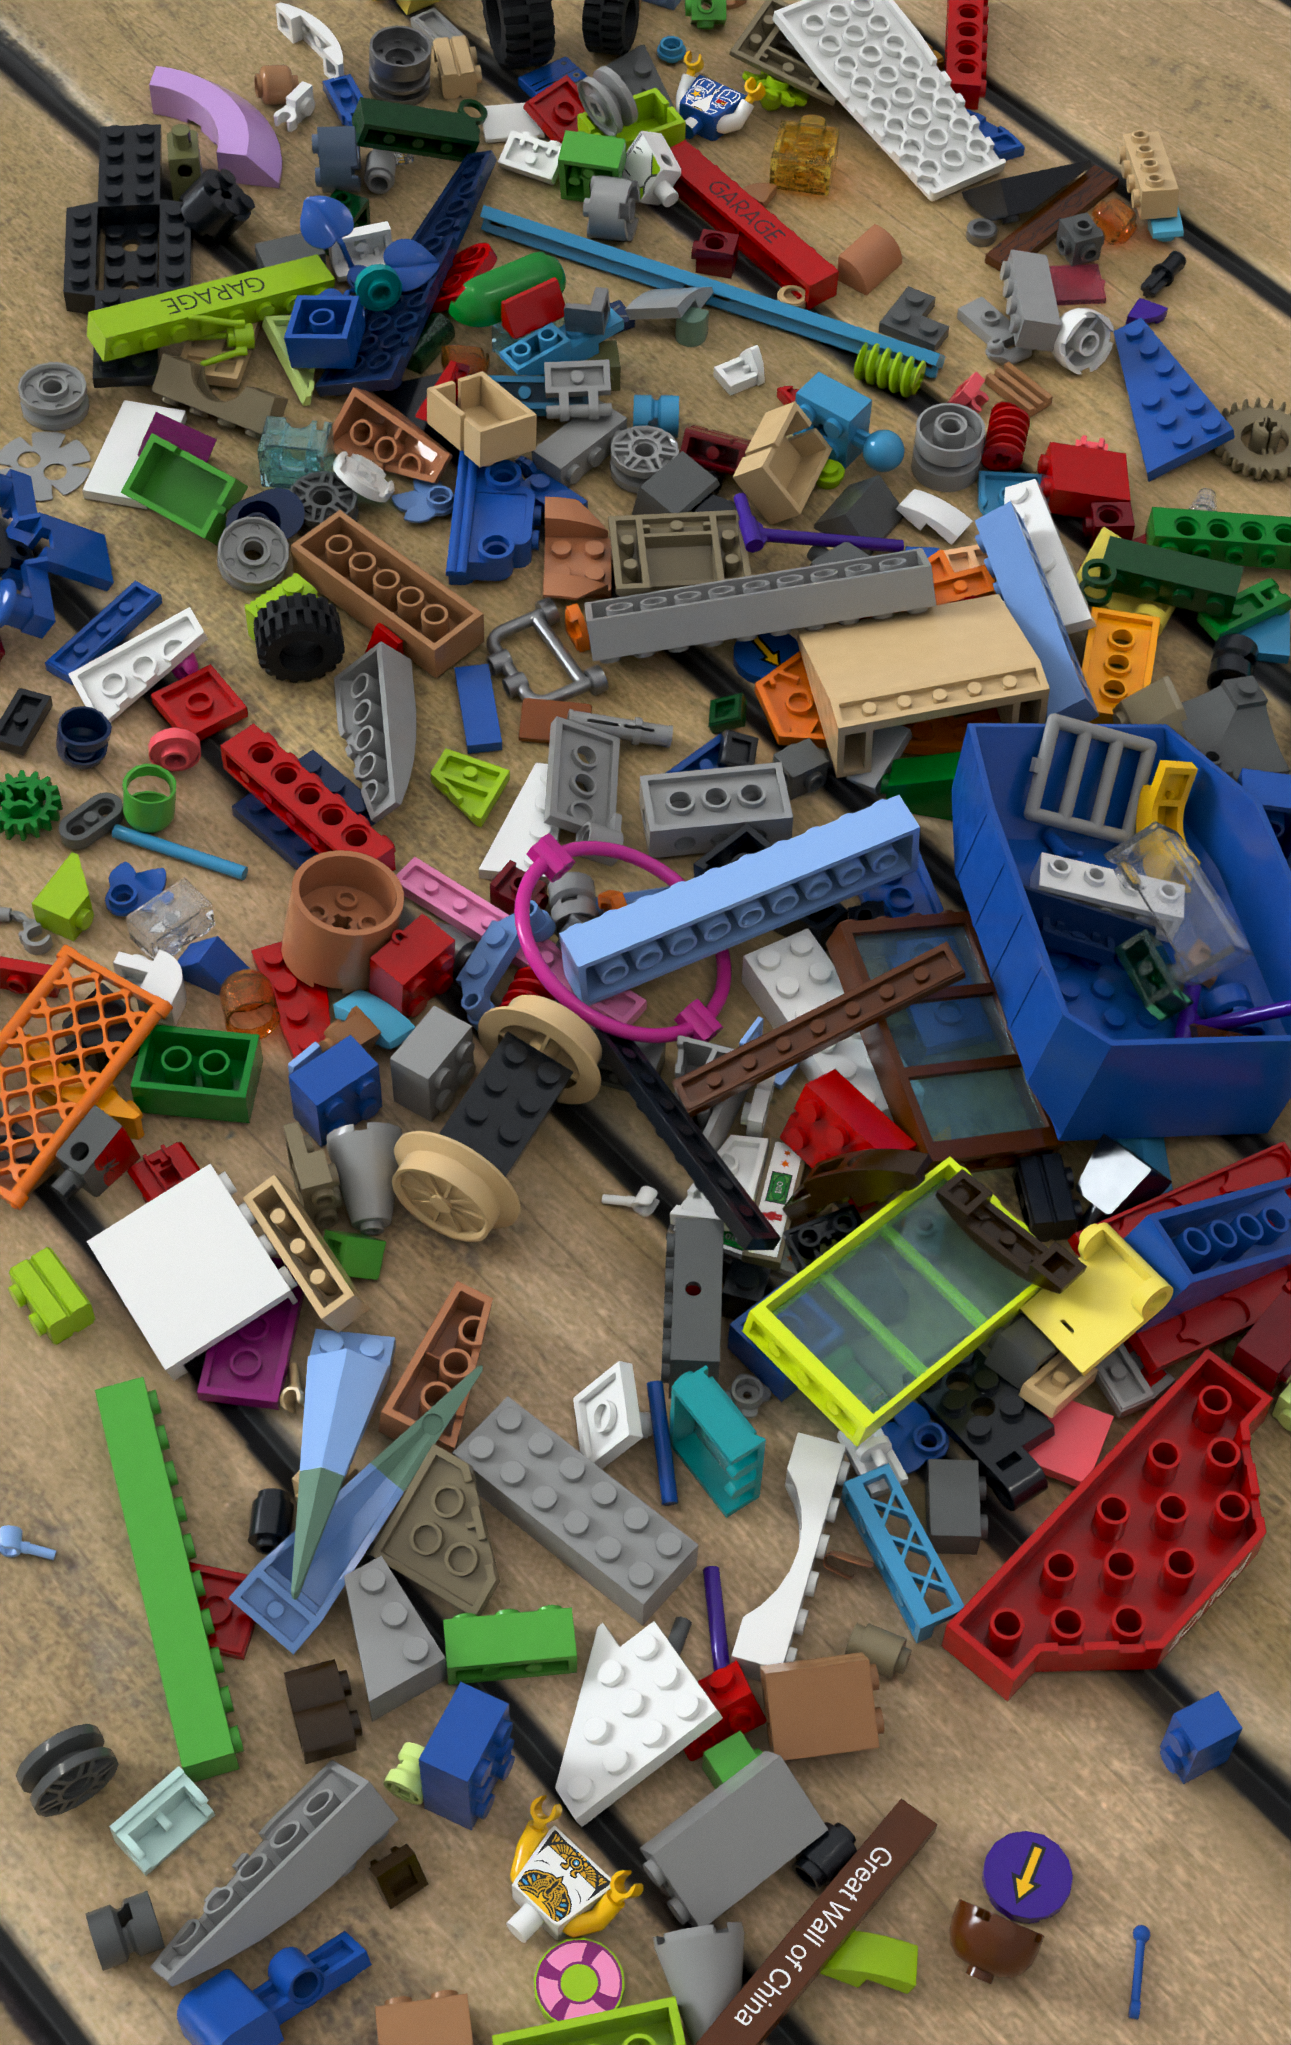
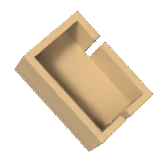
(486, 423)
(782, 470)

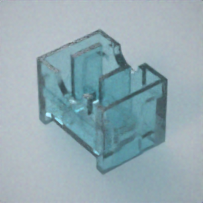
(293, 452)

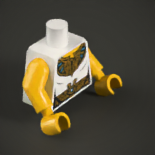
(561, 1884)

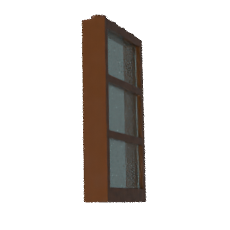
(950, 1057)

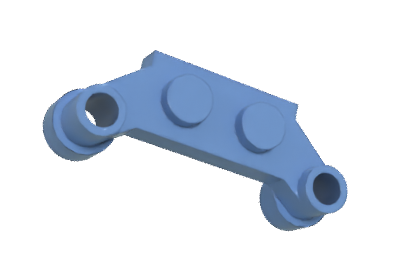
(493, 958)

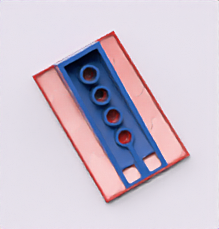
(1220, 1249)

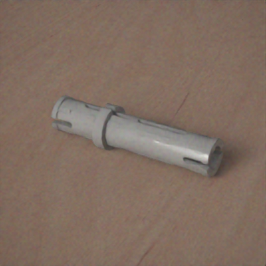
(625, 729)

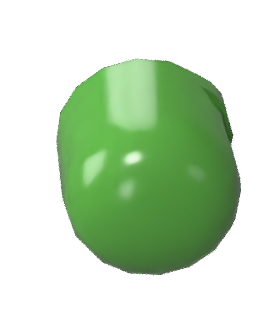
(149, 809)

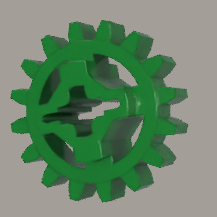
(23, 805)

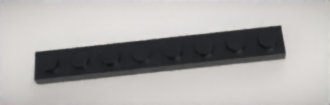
(688, 1144)

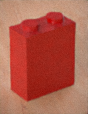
(1080, 476)

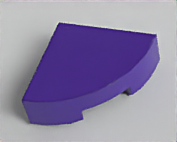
(1147, 311)

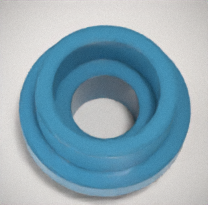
(671, 49)

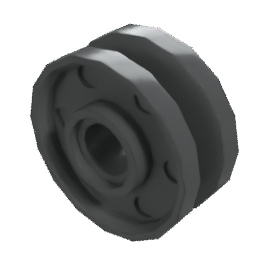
(323, 496)
(67, 1770)

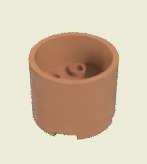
(339, 917)

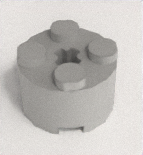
(612, 208)

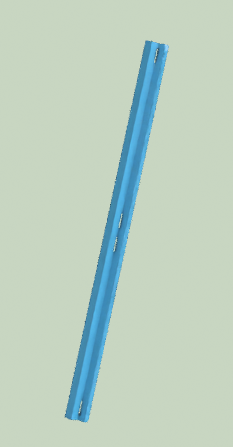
(665, 276)

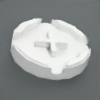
(363, 477)

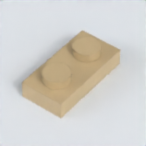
(1055, 1385)

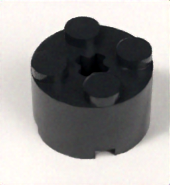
(216, 205)

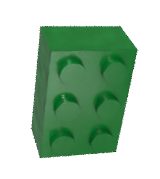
(198, 1073)

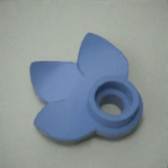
(424, 501)

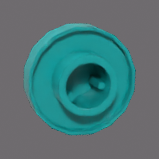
(378, 287)

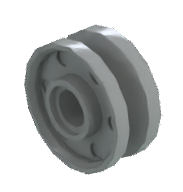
(53, 396)
(640, 454)
(256, 535)

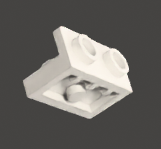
(531, 157)

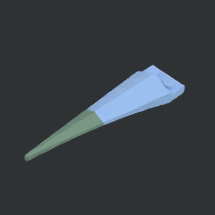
(341, 1394)

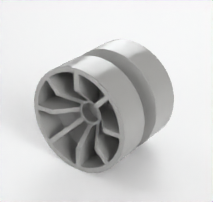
(948, 447)

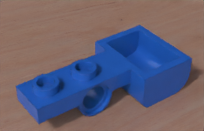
(233, 2014)

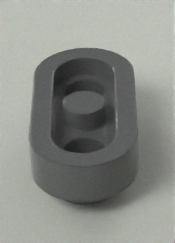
(89, 820)

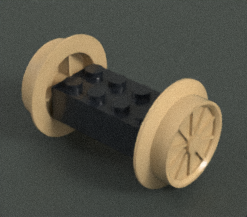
(460, 1175)

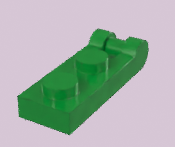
(1249, 609)

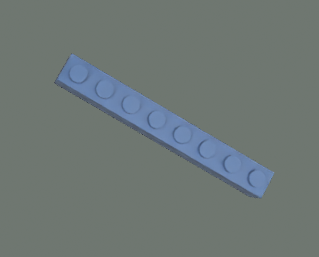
(1033, 607)

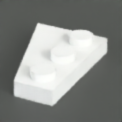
(745, 1159)

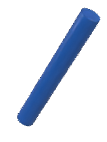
(662, 1443)

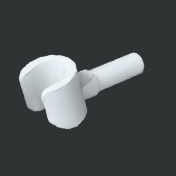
(643, 1203)

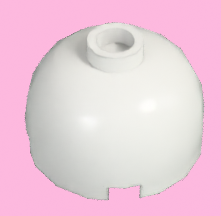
(1083, 340)

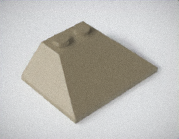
(770, 51)
(676, 550)

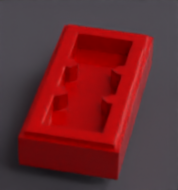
(22, 975)

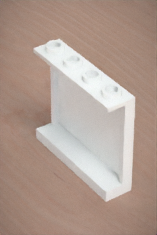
(192, 1268)

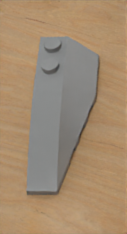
(379, 725)
(300, 1857)

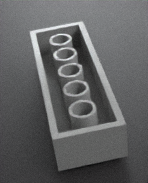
(577, 1511)

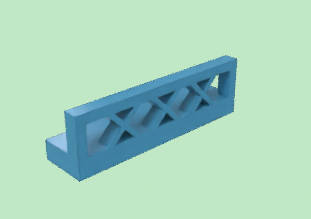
(887, 1557)

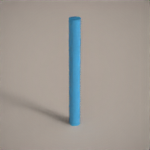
(179, 852)

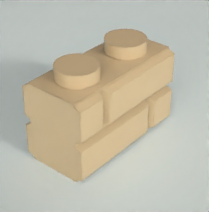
(456, 67)

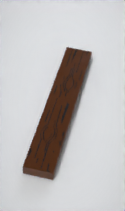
(1043, 225)

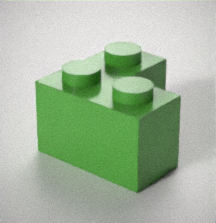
(588, 156)

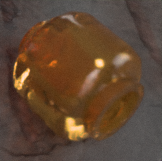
(1115, 220)

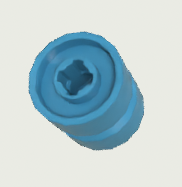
(657, 413)

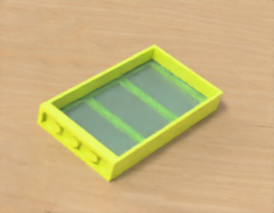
(887, 1310)

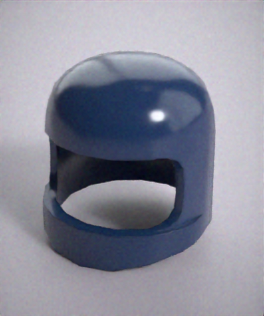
(79, 734)

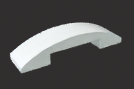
(300, 25)

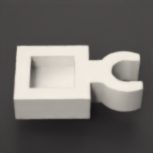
(756, 1113)

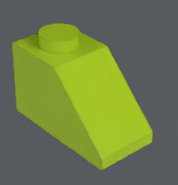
(65, 901)

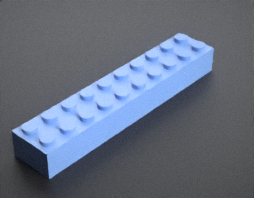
(740, 900)

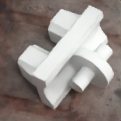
(873, 1454)

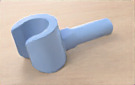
(12, 1544)

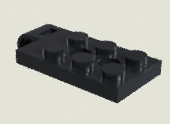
(998, 1440)

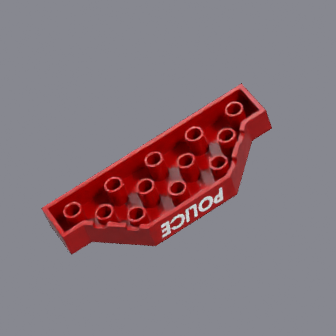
(1132, 1546)

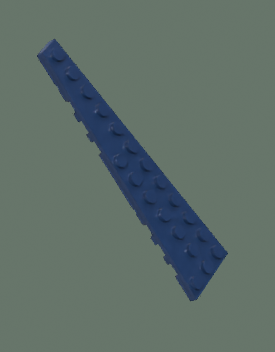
(394, 332)

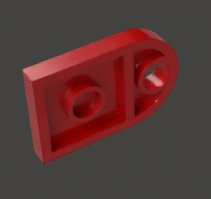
(467, 265)

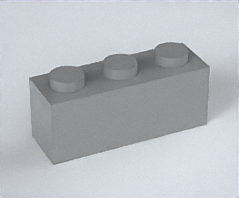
(578, 447)

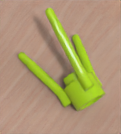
(239, 336)

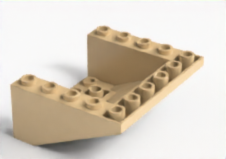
(919, 670)

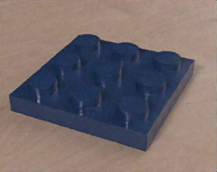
(276, 832)

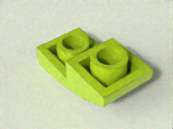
(875, 1959)

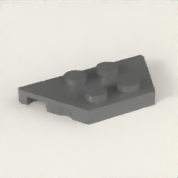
(639, 72)

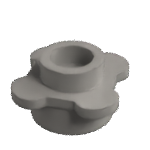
(748, 1385)

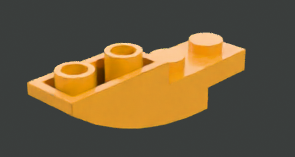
(122, 1111)

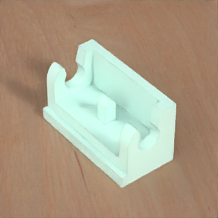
(162, 1821)

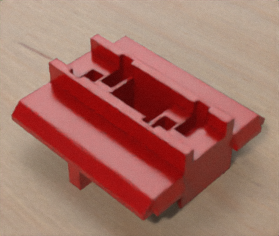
(162, 1170)

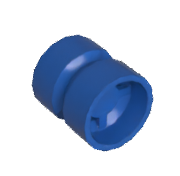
(1230, 999)

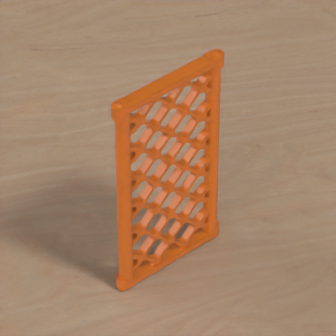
(8, 1038)

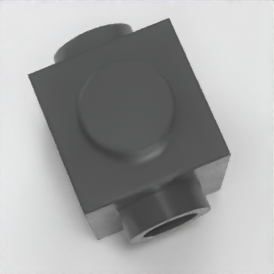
(803, 767)

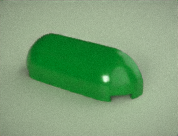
(481, 300)

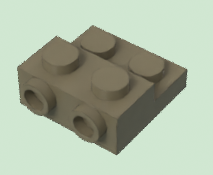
(313, 1178)

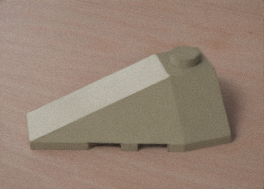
(1153, 705)

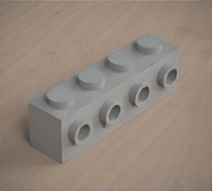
(1030, 300)

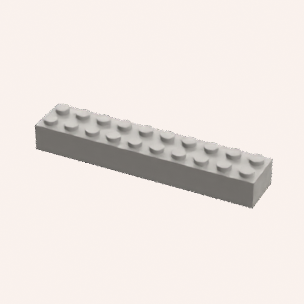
(760, 605)

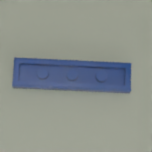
(105, 630)

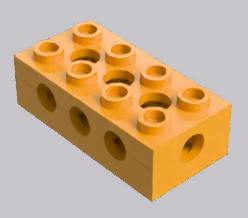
(1121, 640)

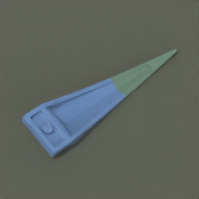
(350, 1530)

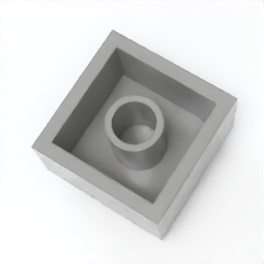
(433, 1064)

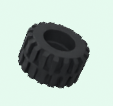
(610, 25)
(298, 637)

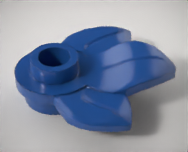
(132, 888)
(908, 1431)

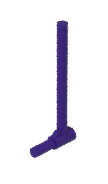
(756, 535)
(1227, 1021)

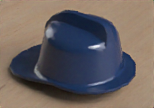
(275, 505)

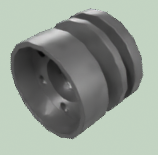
(399, 65)

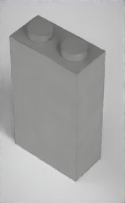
(732, 1840)

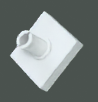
(610, 1415)

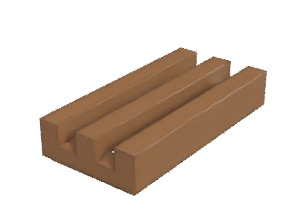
(1022, 388)

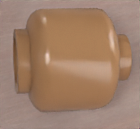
(274, 84)

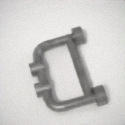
(516, 682)

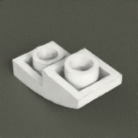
(923, 509)

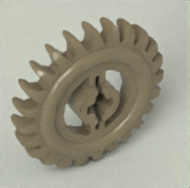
(1266, 428)

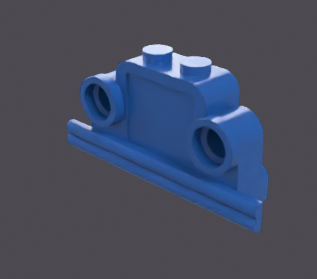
(491, 523)

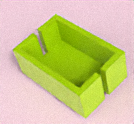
(653, 116)

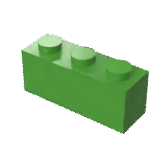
(510, 1645)

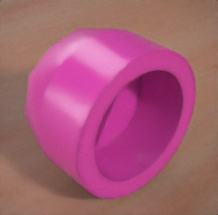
(186, 667)

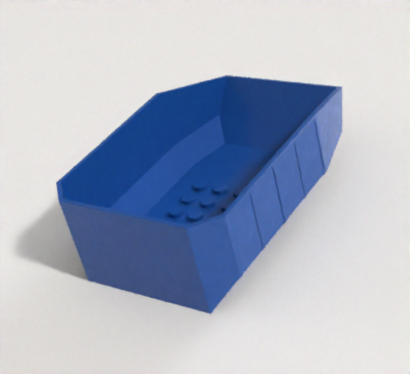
(1081, 1026)

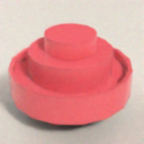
(174, 749)

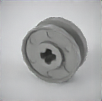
(607, 101)

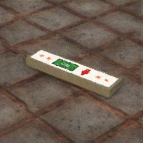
(778, 1182)

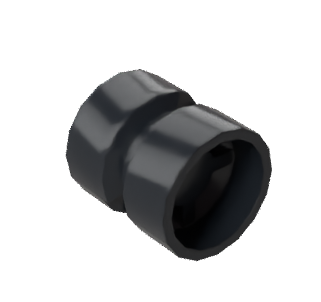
(1232, 658)

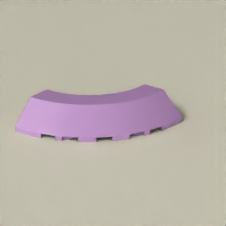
(241, 132)

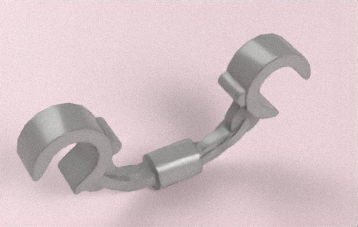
(31, 930)

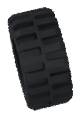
(520, 32)

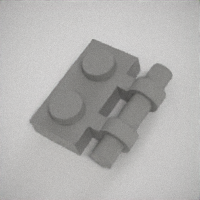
(578, 380)

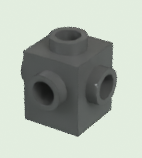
(1079, 239)

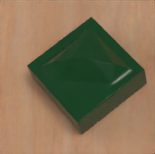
(727, 713)

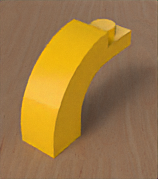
(1167, 796)

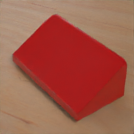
(532, 309)

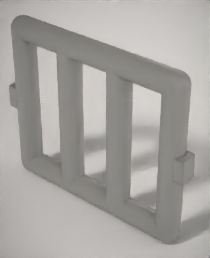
(1085, 732)

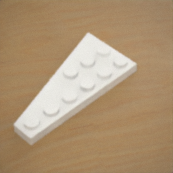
(1052, 554)

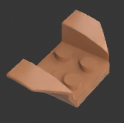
(575, 552)

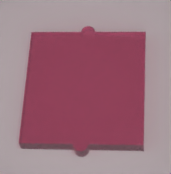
(1078, 284)

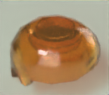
(468, 355)

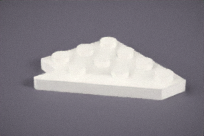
(629, 1720)

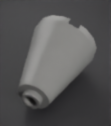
(365, 1173)
(702, 1971)

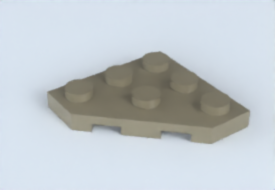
(442, 1534)

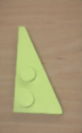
(300, 378)

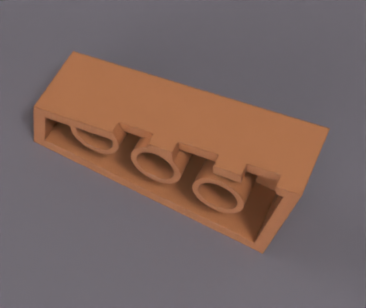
(439, 1364)

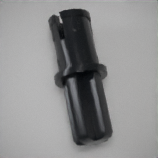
(1163, 274)

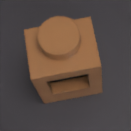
(357, 1026)

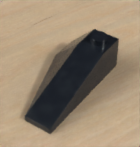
(1021, 193)

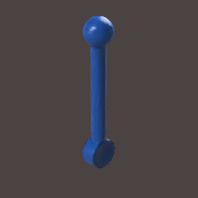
(1141, 1935)

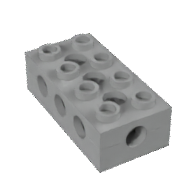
(704, 807)

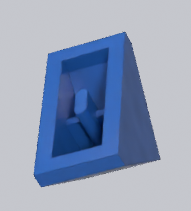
(209, 964)

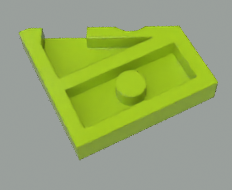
(469, 783)

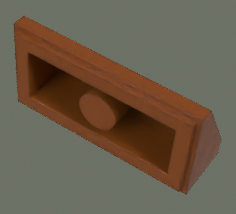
(539, 714)

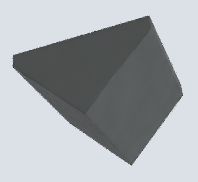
(675, 487)
(862, 510)

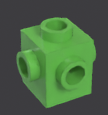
(706, 18)

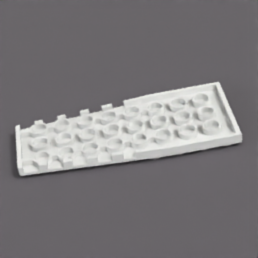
(893, 89)

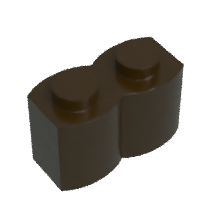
(321, 1710)

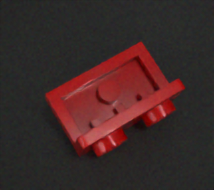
(736, 1704)

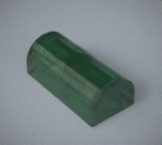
(435, 334)

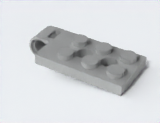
(588, 813)

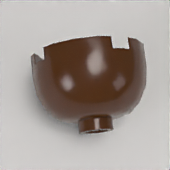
(991, 1943)

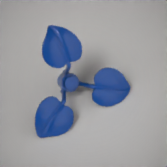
(328, 220)

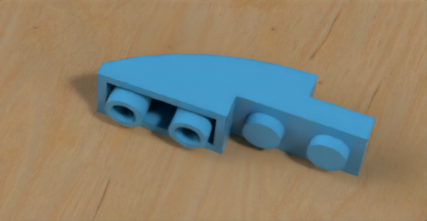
(556, 345)

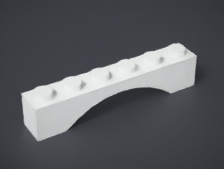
(811, 1483)

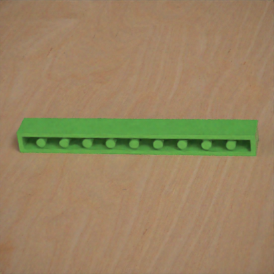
(166, 1581)

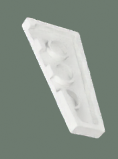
(131, 669)
(521, 828)

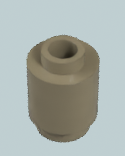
(880, 1647)

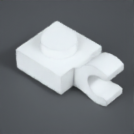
(298, 106)

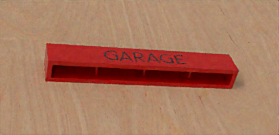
(761, 233)

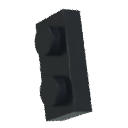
(23, 720)

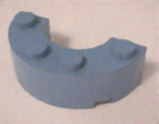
(337, 159)

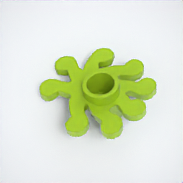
(777, 92)

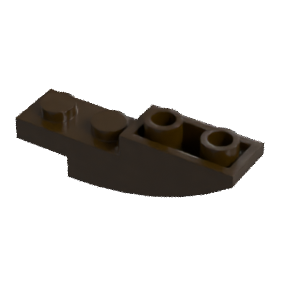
(857, 1175)

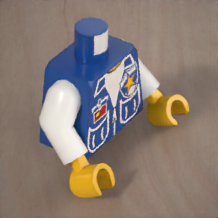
(710, 106)

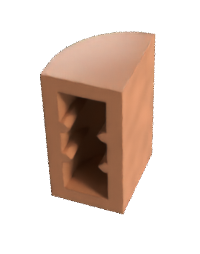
(869, 260)

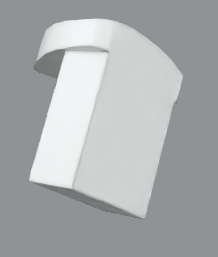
(741, 372)

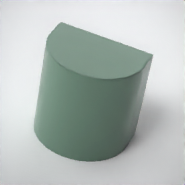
(692, 327)

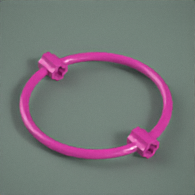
(554, 861)

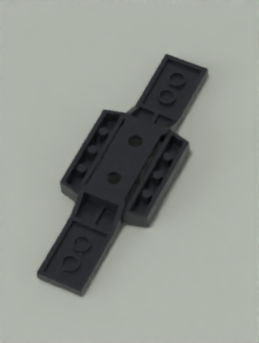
(126, 213)

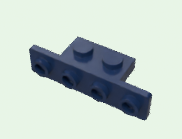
(1081, 928)

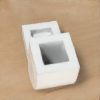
(158, 977)

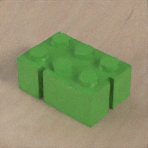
(183, 488)

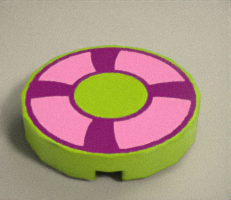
(578, 1980)

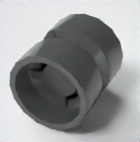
(125, 1930)

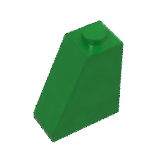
(923, 783)

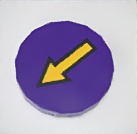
(1027, 1877)

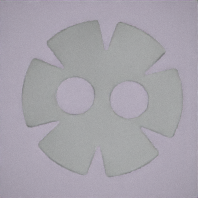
(48, 448)

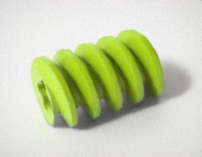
(889, 371)

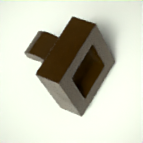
(398, 1875)

